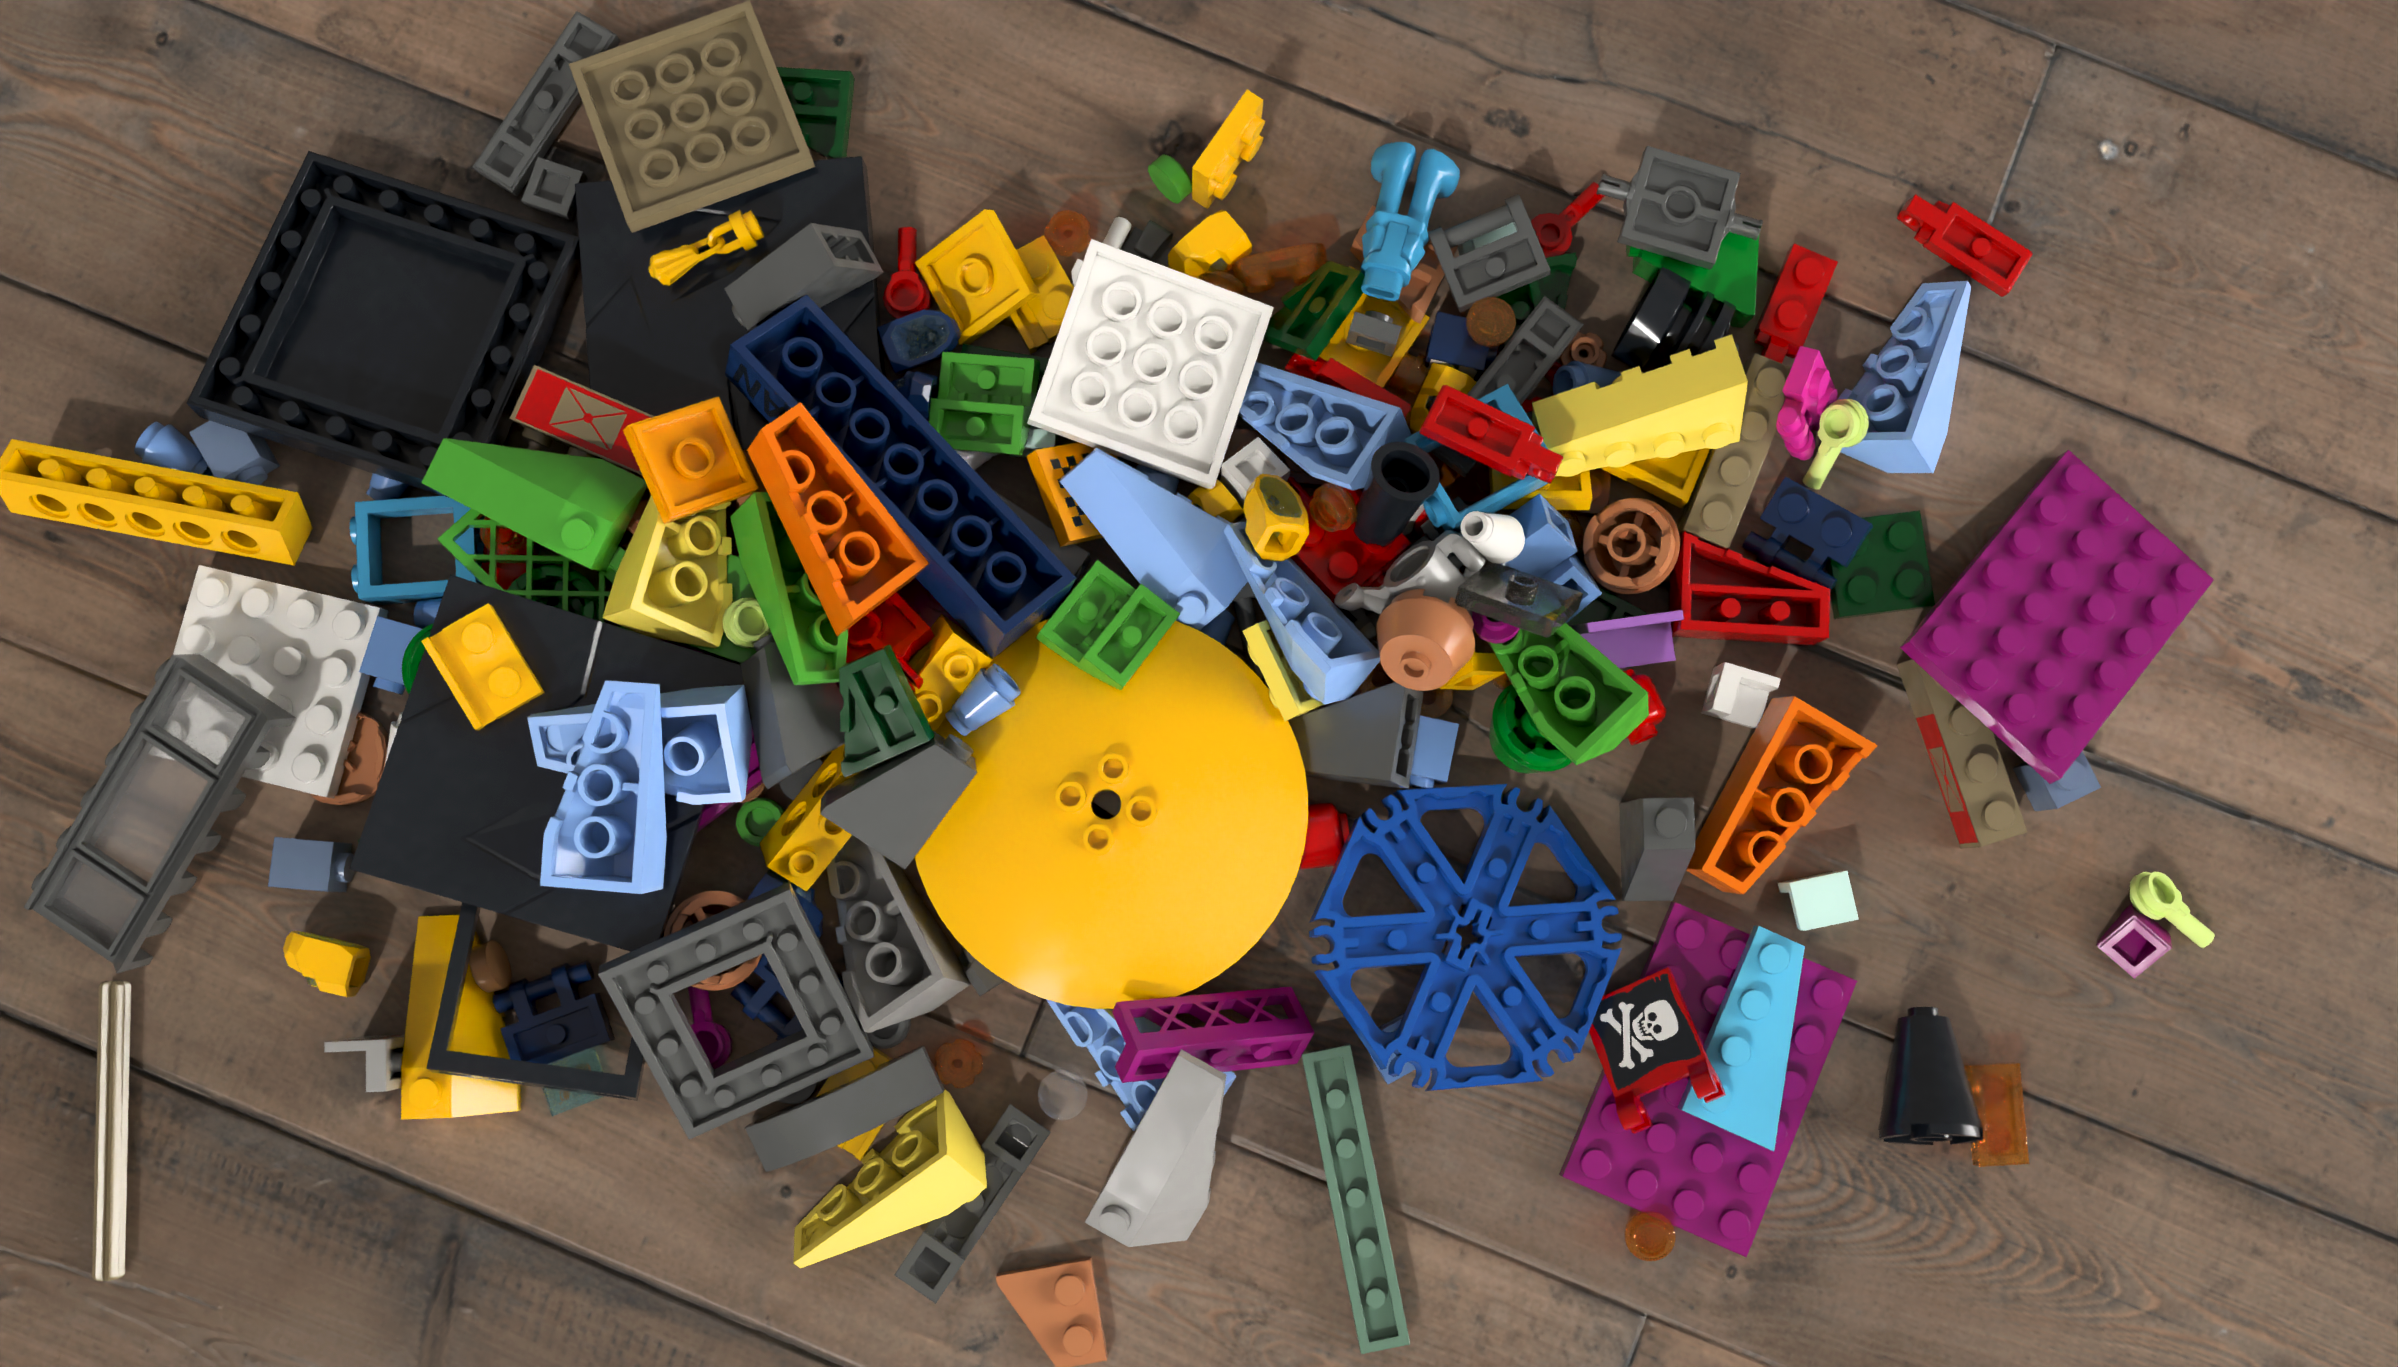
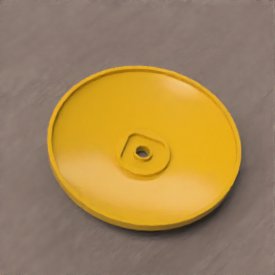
(1166, 885)

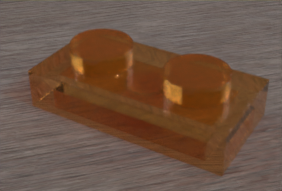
(2002, 1114)

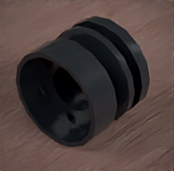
(1668, 325)

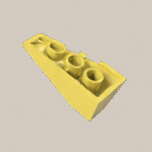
(674, 578)
(913, 1180)

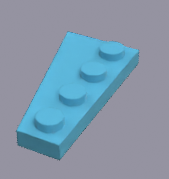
(1752, 1040)

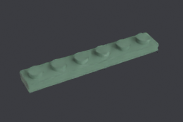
(1355, 1199)

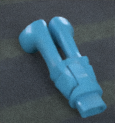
(1395, 240)

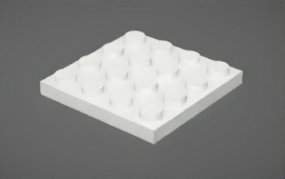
(1150, 365)
(297, 653)

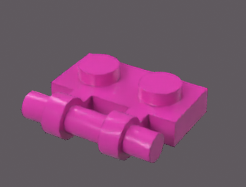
(1807, 395)

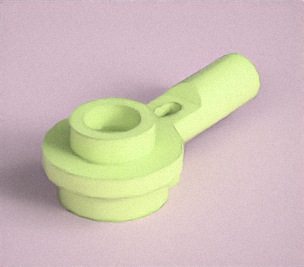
(1841, 426)
(745, 622)
(2158, 898)

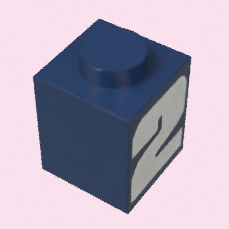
(1454, 347)

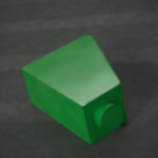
(1730, 279)

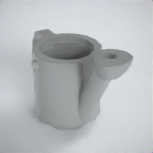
(1419, 567)

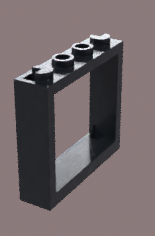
(504, 1070)

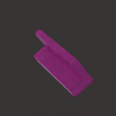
(1221, 1042)

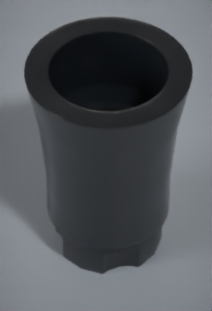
(1396, 487)

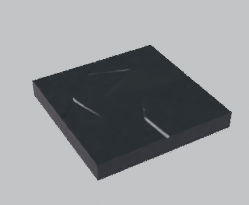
(385, 322)
(672, 342)
(471, 806)

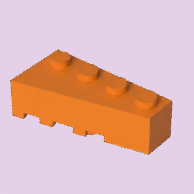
(833, 519)
(1774, 791)

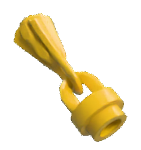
(674, 263)

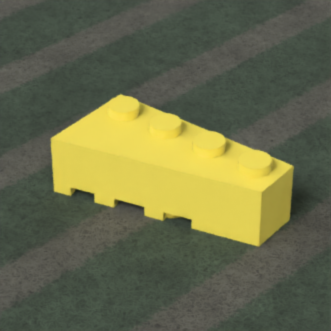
(1647, 414)

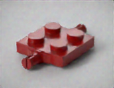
(1340, 556)
(890, 624)

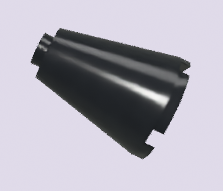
(1927, 1085)

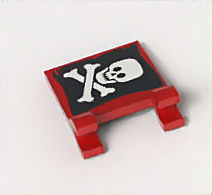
(1649, 1043)

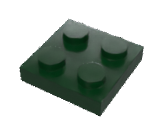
(1887, 570)

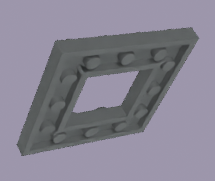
(768, 925)

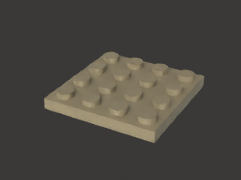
(691, 116)

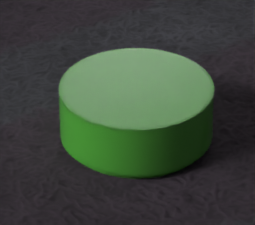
(1170, 178)
(757, 819)

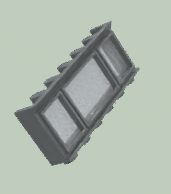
(155, 808)

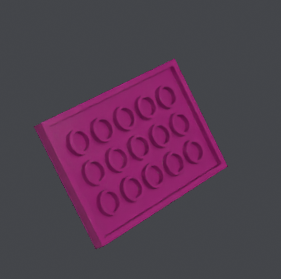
(2057, 616)
(1684, 1165)

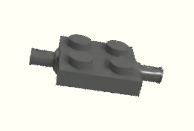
(1679, 207)

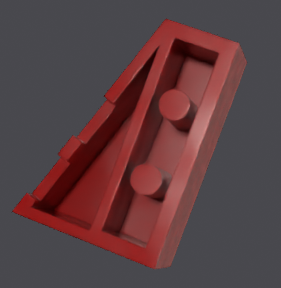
(1743, 600)

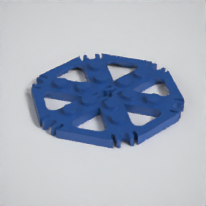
(1509, 934)

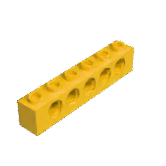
(153, 502)
(806, 841)

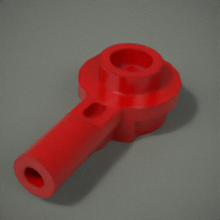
(1555, 230)
(906, 290)

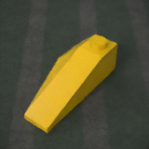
(476, 1032)

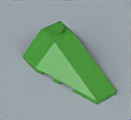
(550, 497)
(786, 595)
(1572, 691)

